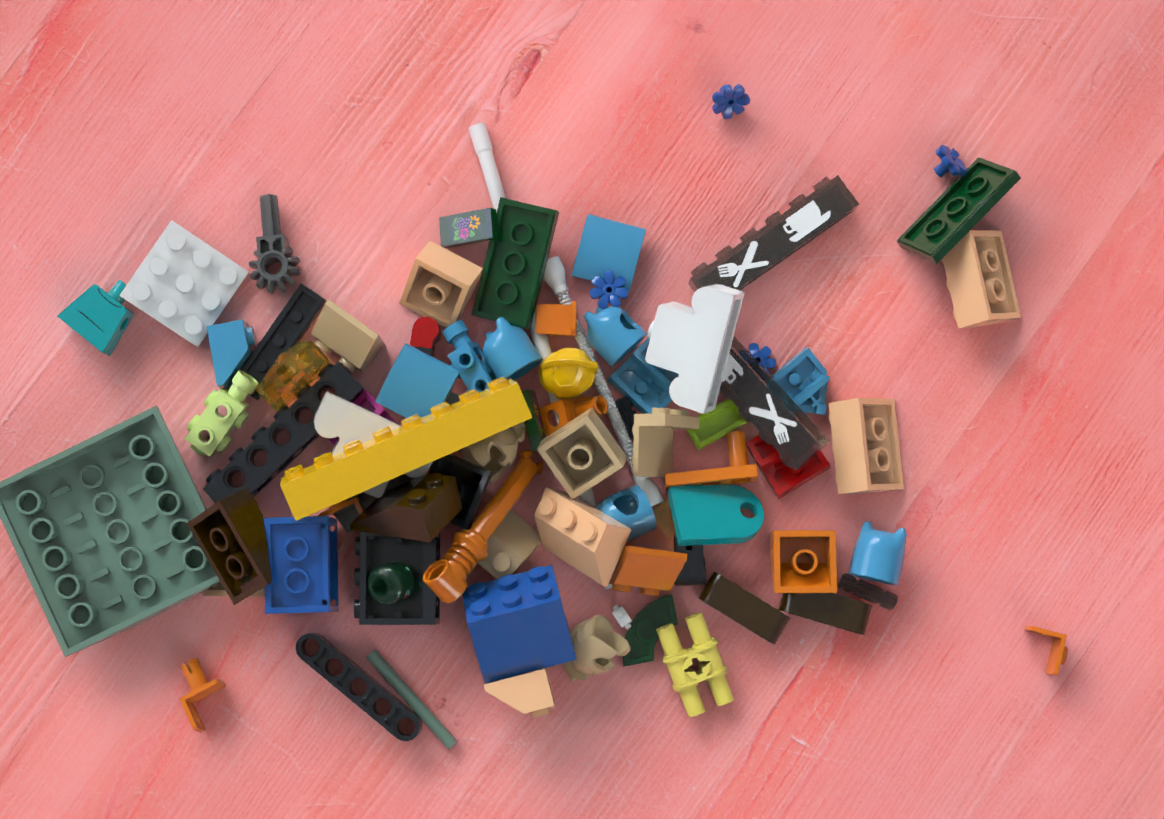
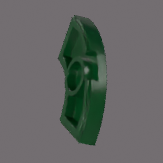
(643, 634)

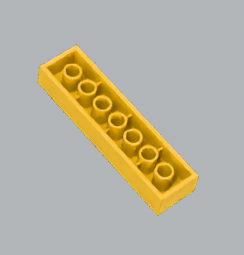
(404, 448)

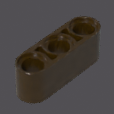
(744, 608)
(828, 609)

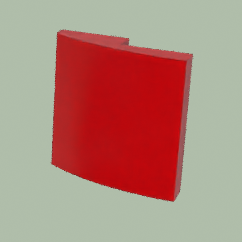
(778, 475)

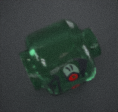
(391, 583)

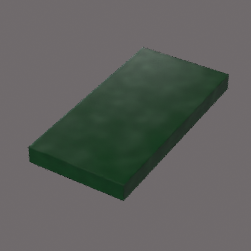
(958, 210)
(515, 263)

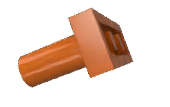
(738, 472)

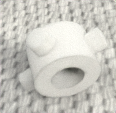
(621, 616)

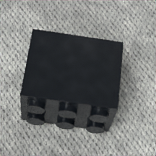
(376, 550)

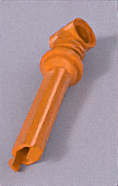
(449, 574)

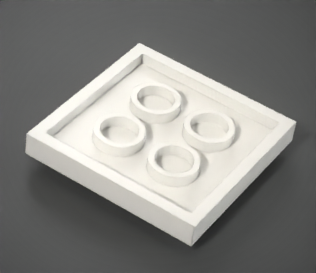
(184, 283)

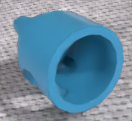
(613, 333)
(510, 351)
(623, 508)
(878, 555)

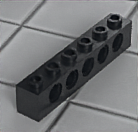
(280, 456)

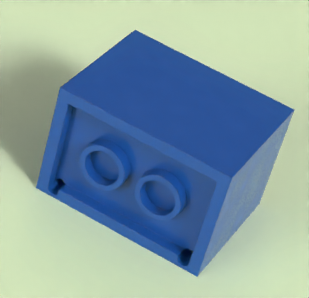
(302, 565)
(518, 624)

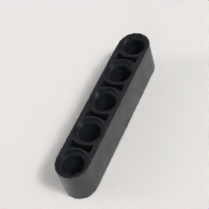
(344, 684)

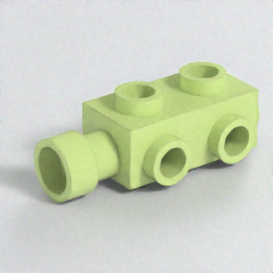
(219, 425)

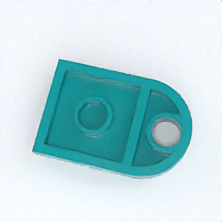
(713, 514)

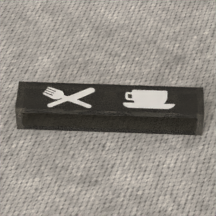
(779, 238)
(770, 409)

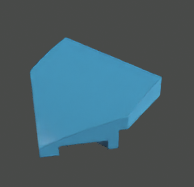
(804, 381)

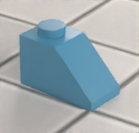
(230, 349)

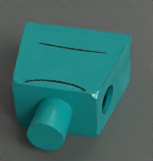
(99, 316)

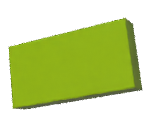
(716, 424)

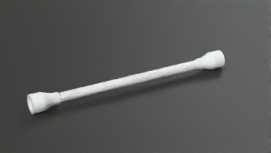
(556, 279)

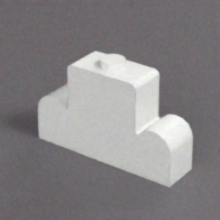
(695, 344)
(350, 423)

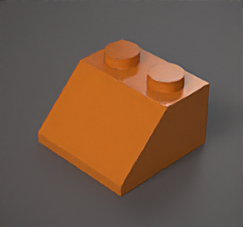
(803, 561)
(647, 570)

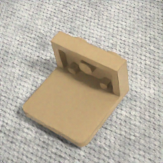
(654, 440)

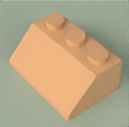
(981, 280)
(865, 445)
(580, 534)

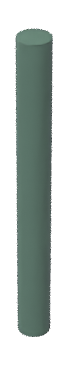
(411, 699)

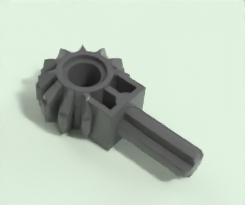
(273, 248)

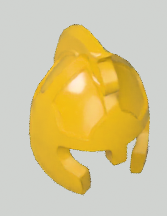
(567, 373)

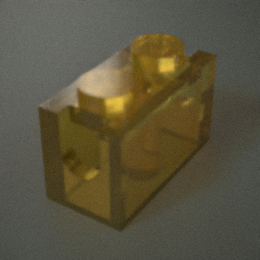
(292, 368)

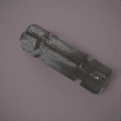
(868, 591)

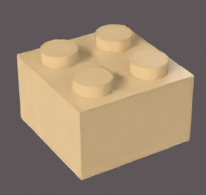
(582, 453)

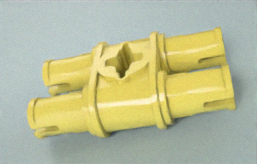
(679, 659)

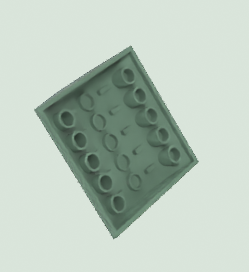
(108, 531)

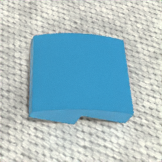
(608, 247)
(642, 382)
(416, 383)

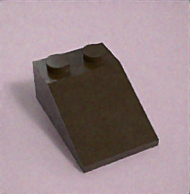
(413, 509)
(235, 544)

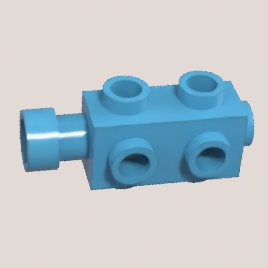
(465, 359)

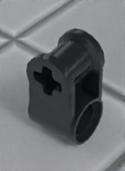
(694, 568)

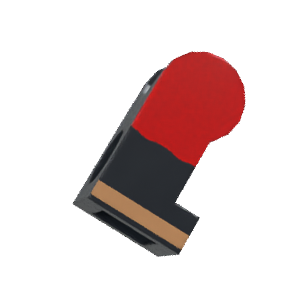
(425, 334)

